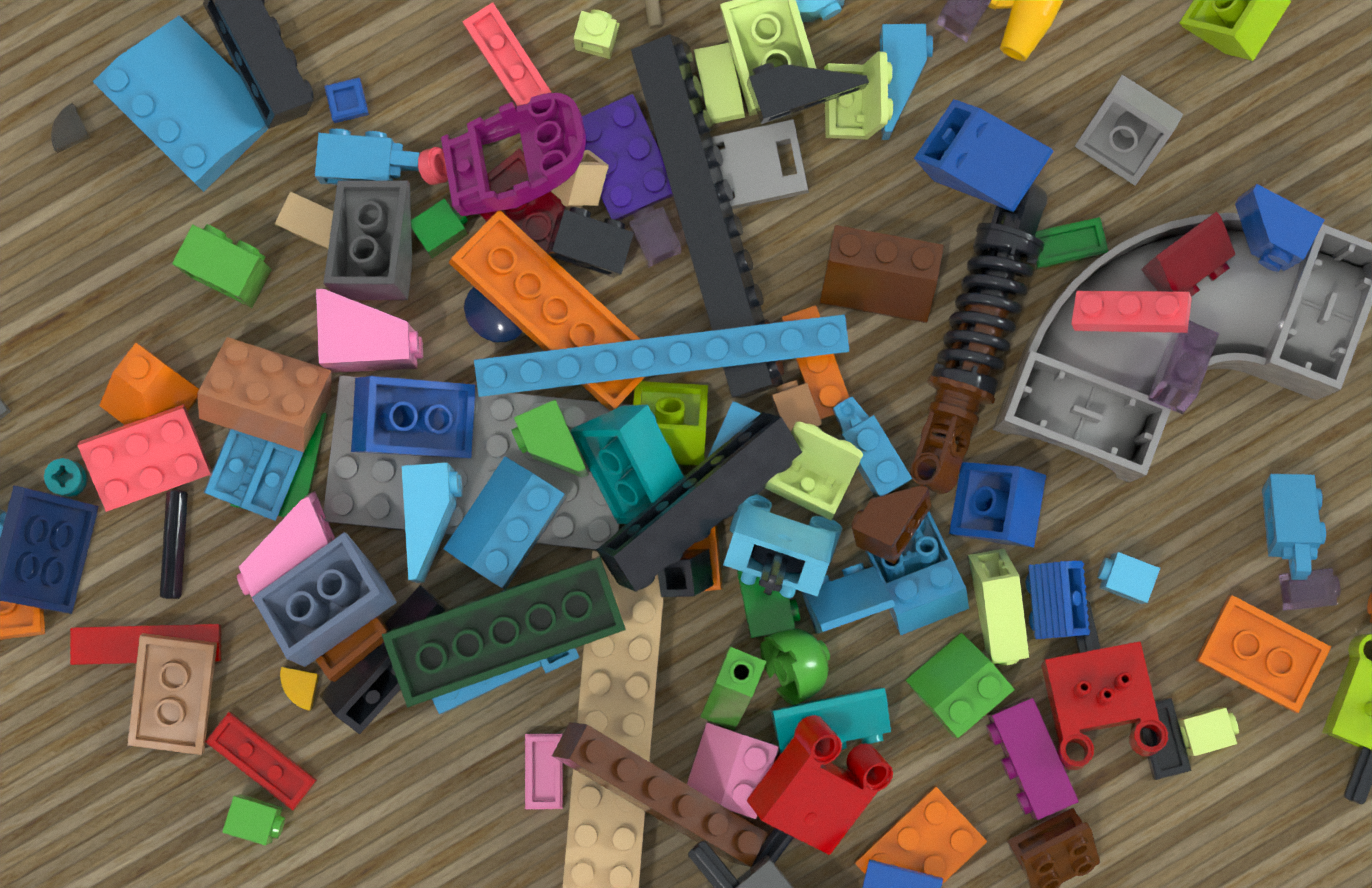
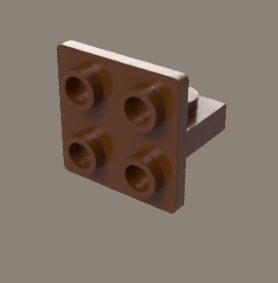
(1056, 850)

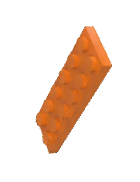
(541, 297)

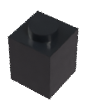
(688, 575)

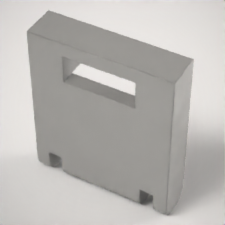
(754, 164)

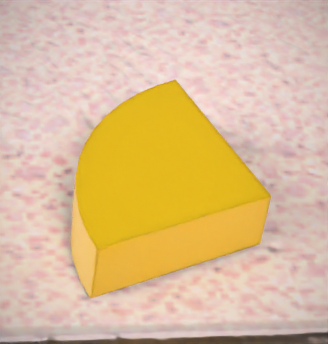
(299, 686)

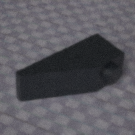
(795, 88)

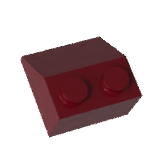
(1192, 258)

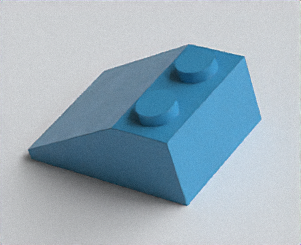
(848, 598)

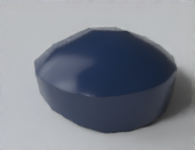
(488, 319)

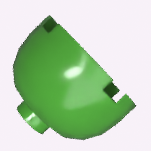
(798, 663)

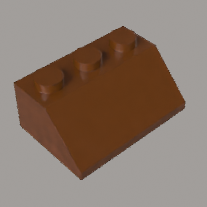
(881, 273)

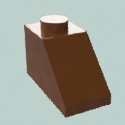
(891, 522)

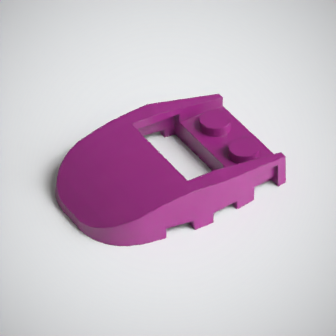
(551, 143)

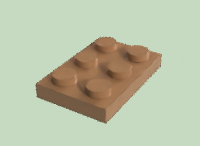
(172, 693)

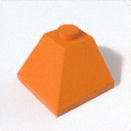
(145, 387)

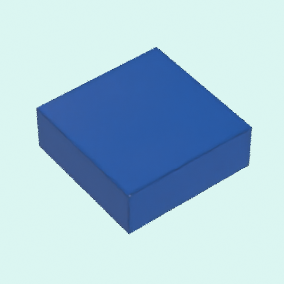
(346, 100)

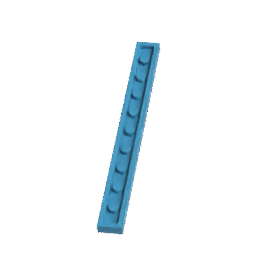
(661, 355)

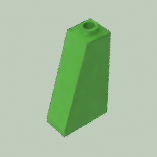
(730, 695)

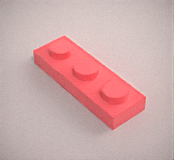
(505, 55)
(1132, 311)

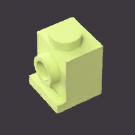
(596, 33)

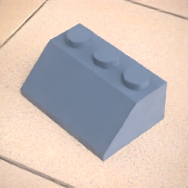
(323, 600)

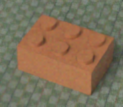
(264, 394)

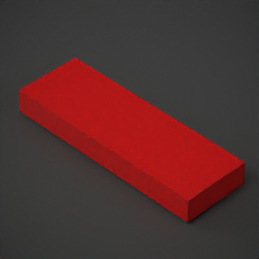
(261, 761)

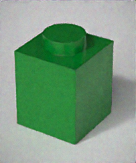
(439, 228)

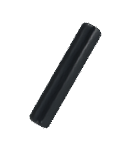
(173, 544)

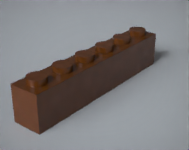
(659, 793)

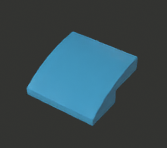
(253, 473)

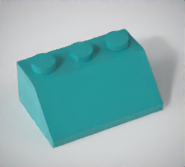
(627, 459)
(848, 715)

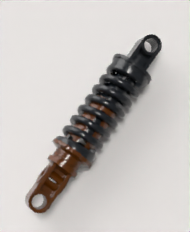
(976, 336)

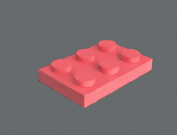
(144, 458)

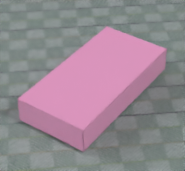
(543, 772)

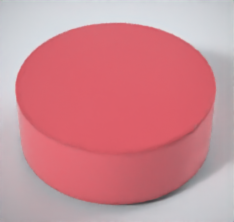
(432, 166)

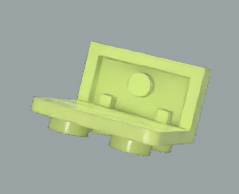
(863, 111)
(819, 473)

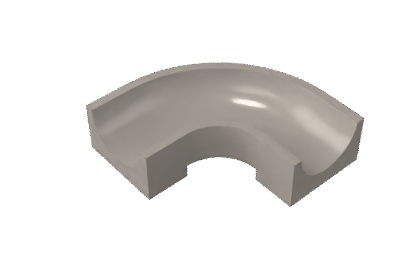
(1279, 326)

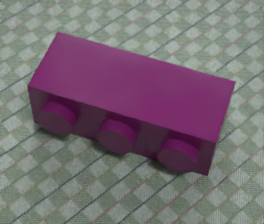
(1031, 759)

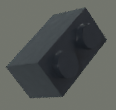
(590, 242)

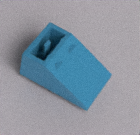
(922, 580)

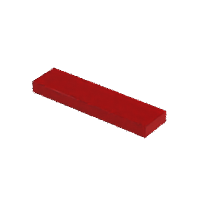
(121, 643)

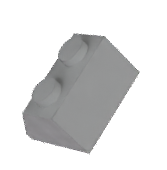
(1129, 130)

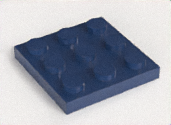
(44, 549)

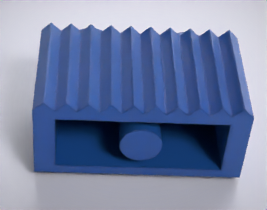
(1058, 599)

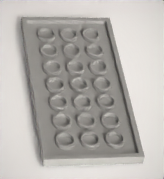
(369, 486)

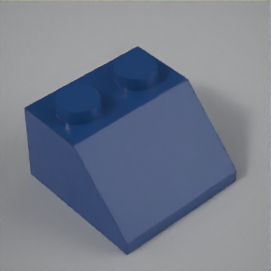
(1276, 228)
(998, 504)

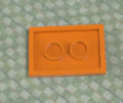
(1263, 653)
(927, 839)

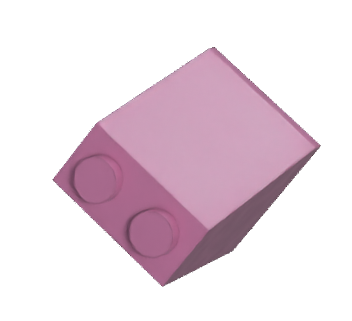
(362, 337)
(286, 546)

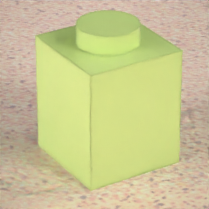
(1208, 731)

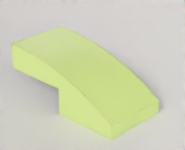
(719, 83)

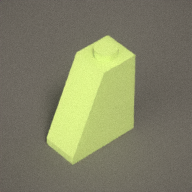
(999, 606)

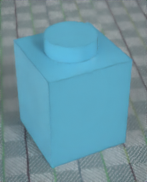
(1128, 577)

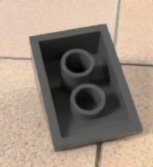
(370, 241)

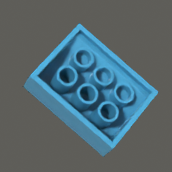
(185, 100)

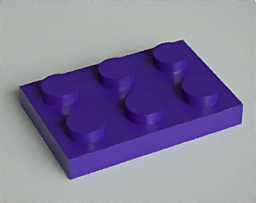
(635, 163)

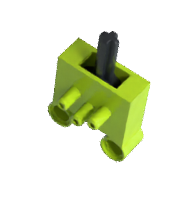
(1352, 717)

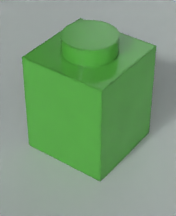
(254, 820)

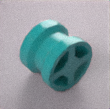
(74, 478)

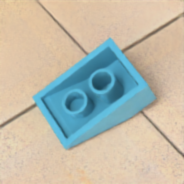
(428, 509)

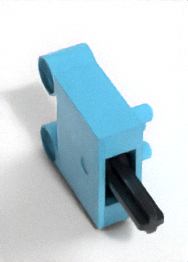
(779, 549)

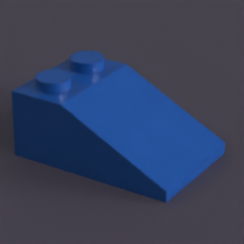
(413, 417)

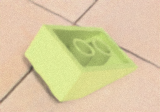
(765, 34)

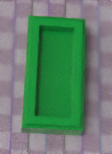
(1071, 243)

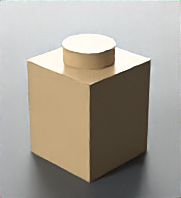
(585, 184)

